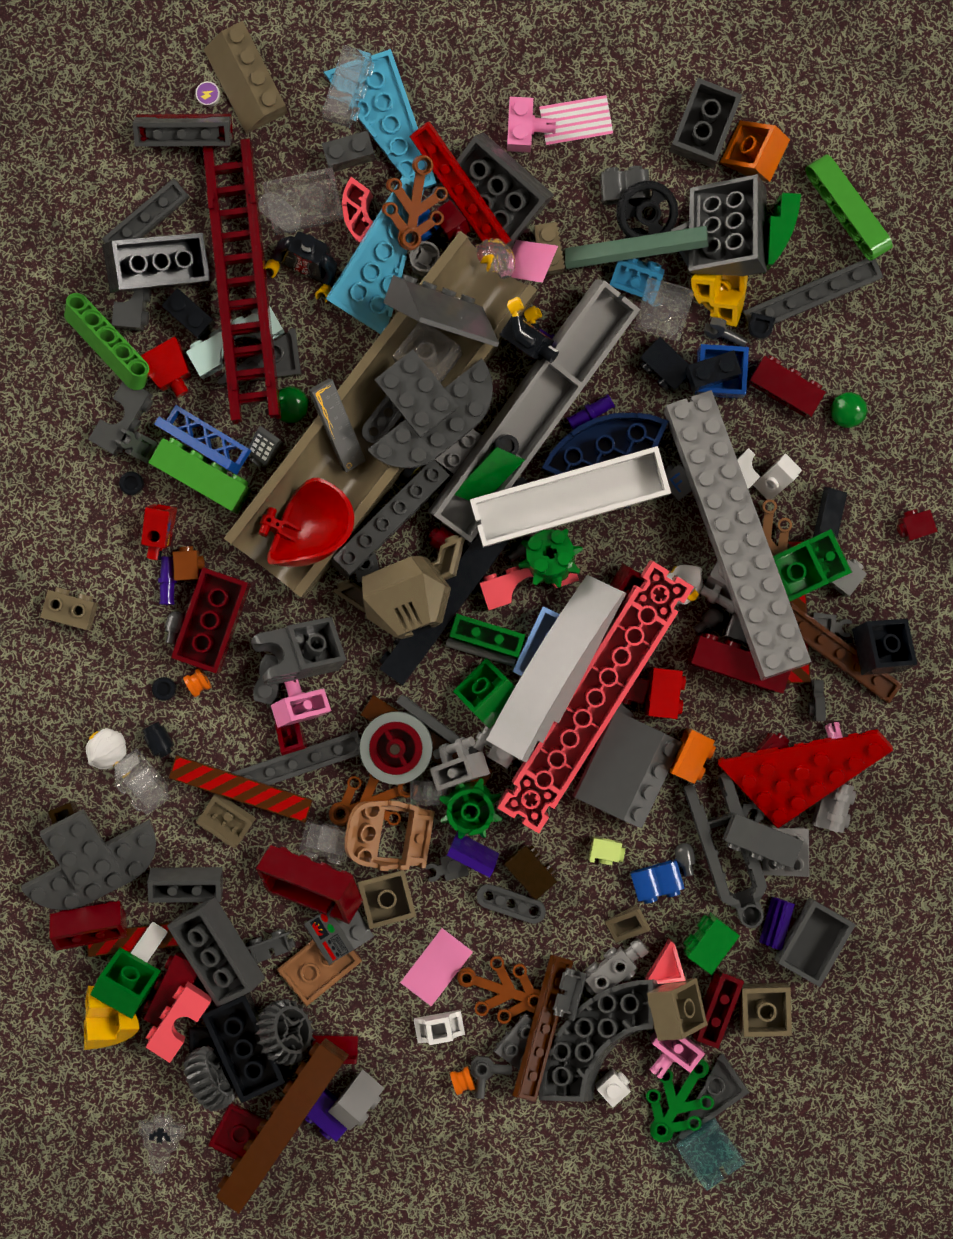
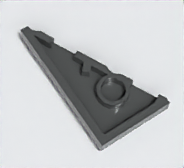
(286, 358)
(724, 1087)

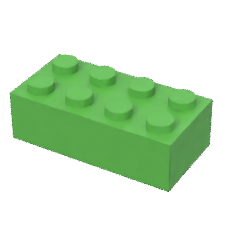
(200, 476)

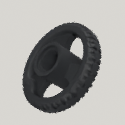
(659, 194)

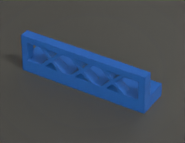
(196, 443)

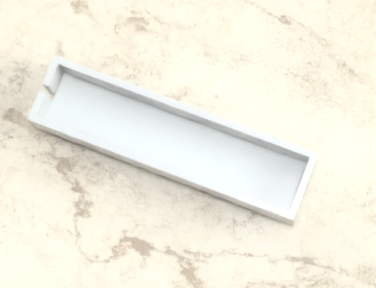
(570, 496)

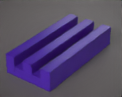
(776, 923)

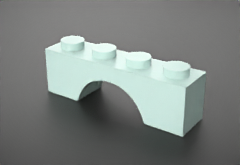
(208, 354)

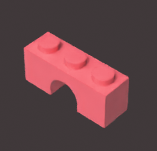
(165, 1039)

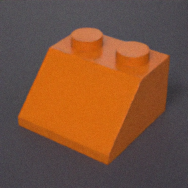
(755, 149)
(692, 756)

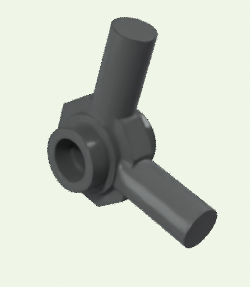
(482, 1069)

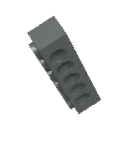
(390, 519)

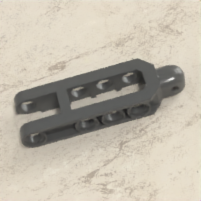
(745, 901)

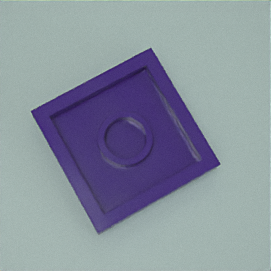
(473, 855)

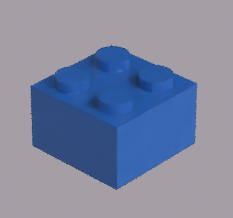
(733, 388)

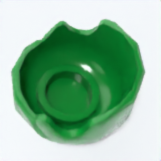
(292, 404)
(849, 410)

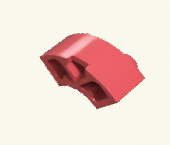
(356, 207)

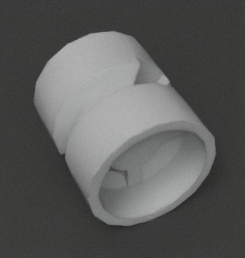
(424, 258)

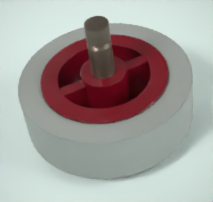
(396, 747)

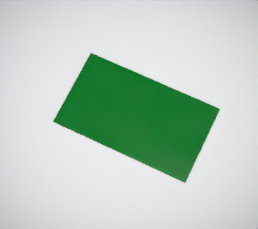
(489, 474)

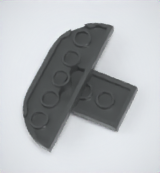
(432, 414)
(87, 863)

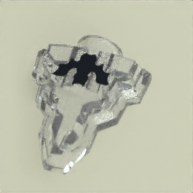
(161, 1139)

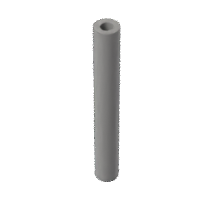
(481, 652)

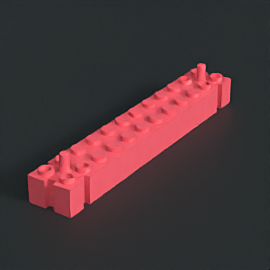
(610, 675)

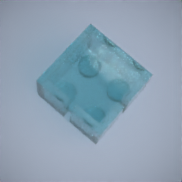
(709, 1150)

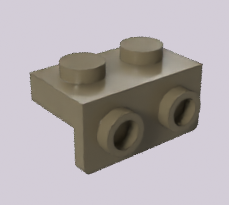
(226, 820)

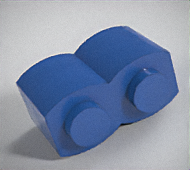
(657, 881)

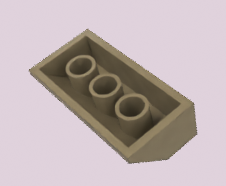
(245, 77)

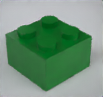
(485, 692)
(710, 942)
(125, 982)

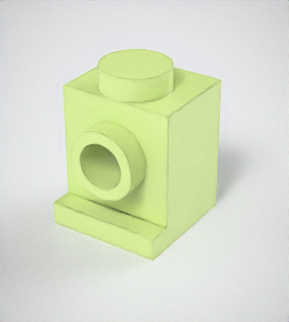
(606, 851)

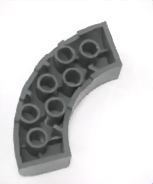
(589, 1038)

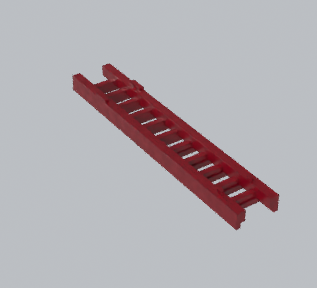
(258, 279)

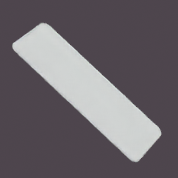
(149, 942)

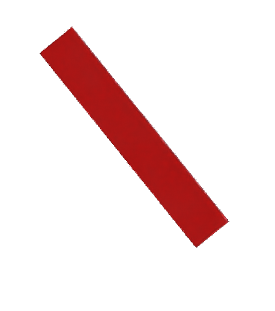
(458, 184)

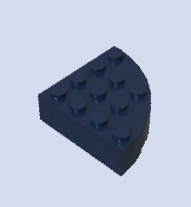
(604, 440)

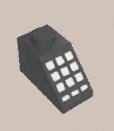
(264, 447)

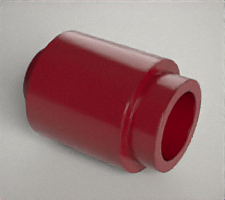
(438, 536)

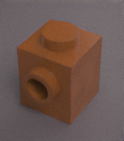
(187, 564)

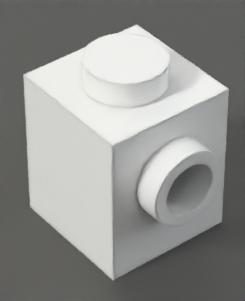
(613, 1087)

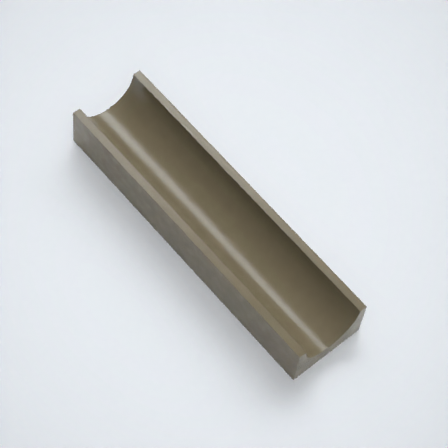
(360, 395)

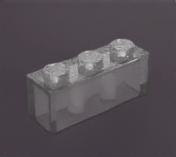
(348, 86)

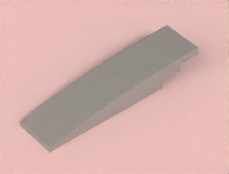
(556, 669)

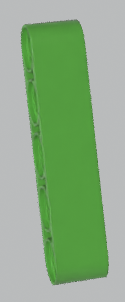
(848, 207)
(106, 341)

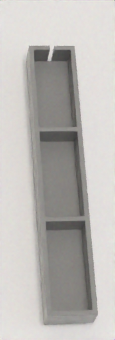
(543, 395)
(736, 535)

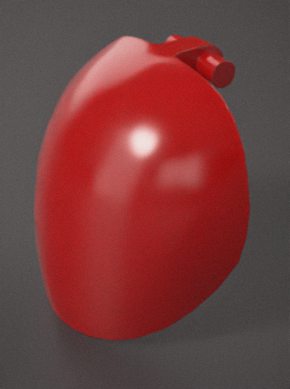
(312, 525)

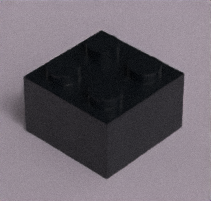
(884, 646)

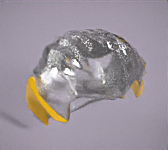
(497, 257)

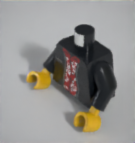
(307, 257)
(527, 334)

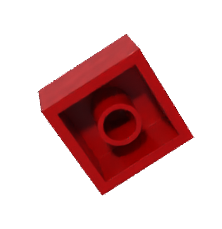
(664, 693)

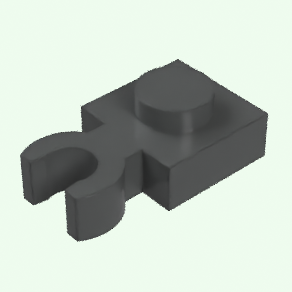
(137, 445)
(830, 623)
(817, 706)
(449, 867)

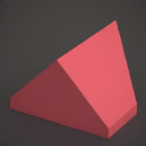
(667, 966)

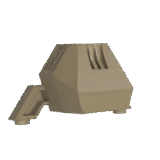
(407, 592)

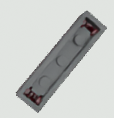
(183, 129)

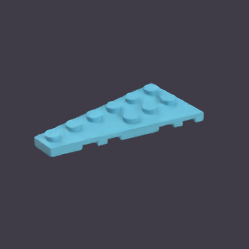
(389, 116)
(371, 268)

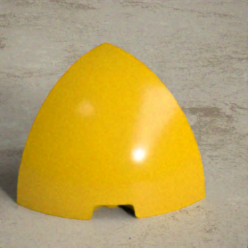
(721, 295)
(105, 1025)

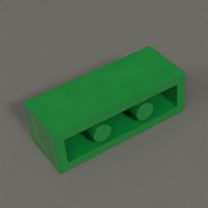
(487, 635)

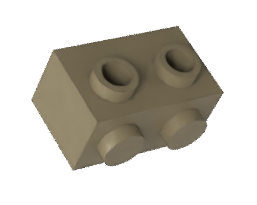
(69, 609)

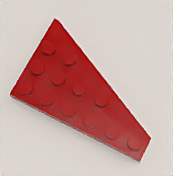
(799, 776)

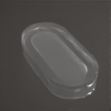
(280, 212)

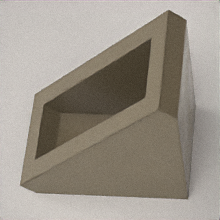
(627, 924)

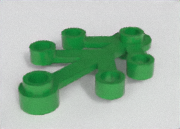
(677, 1105)

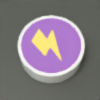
(207, 94)

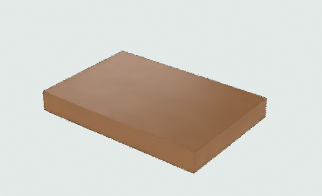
(310, 973)

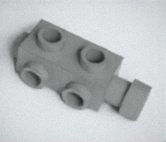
(608, 970)

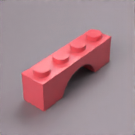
(499, 590)

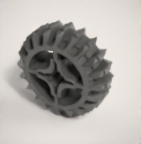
(285, 1032)
(209, 1079)

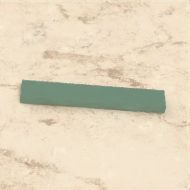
(636, 247)

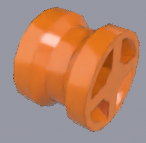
(197, 682)
(462, 1080)

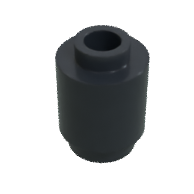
(158, 740)

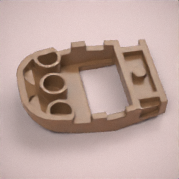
(365, 830)

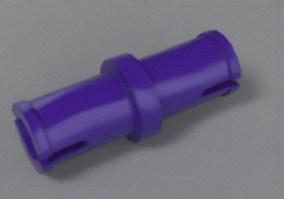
(591, 411)
(167, 581)

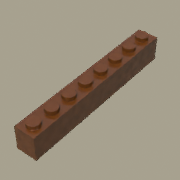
(282, 1125)

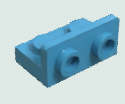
(632, 275)

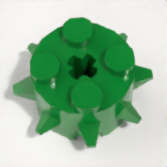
(550, 570)
(465, 819)

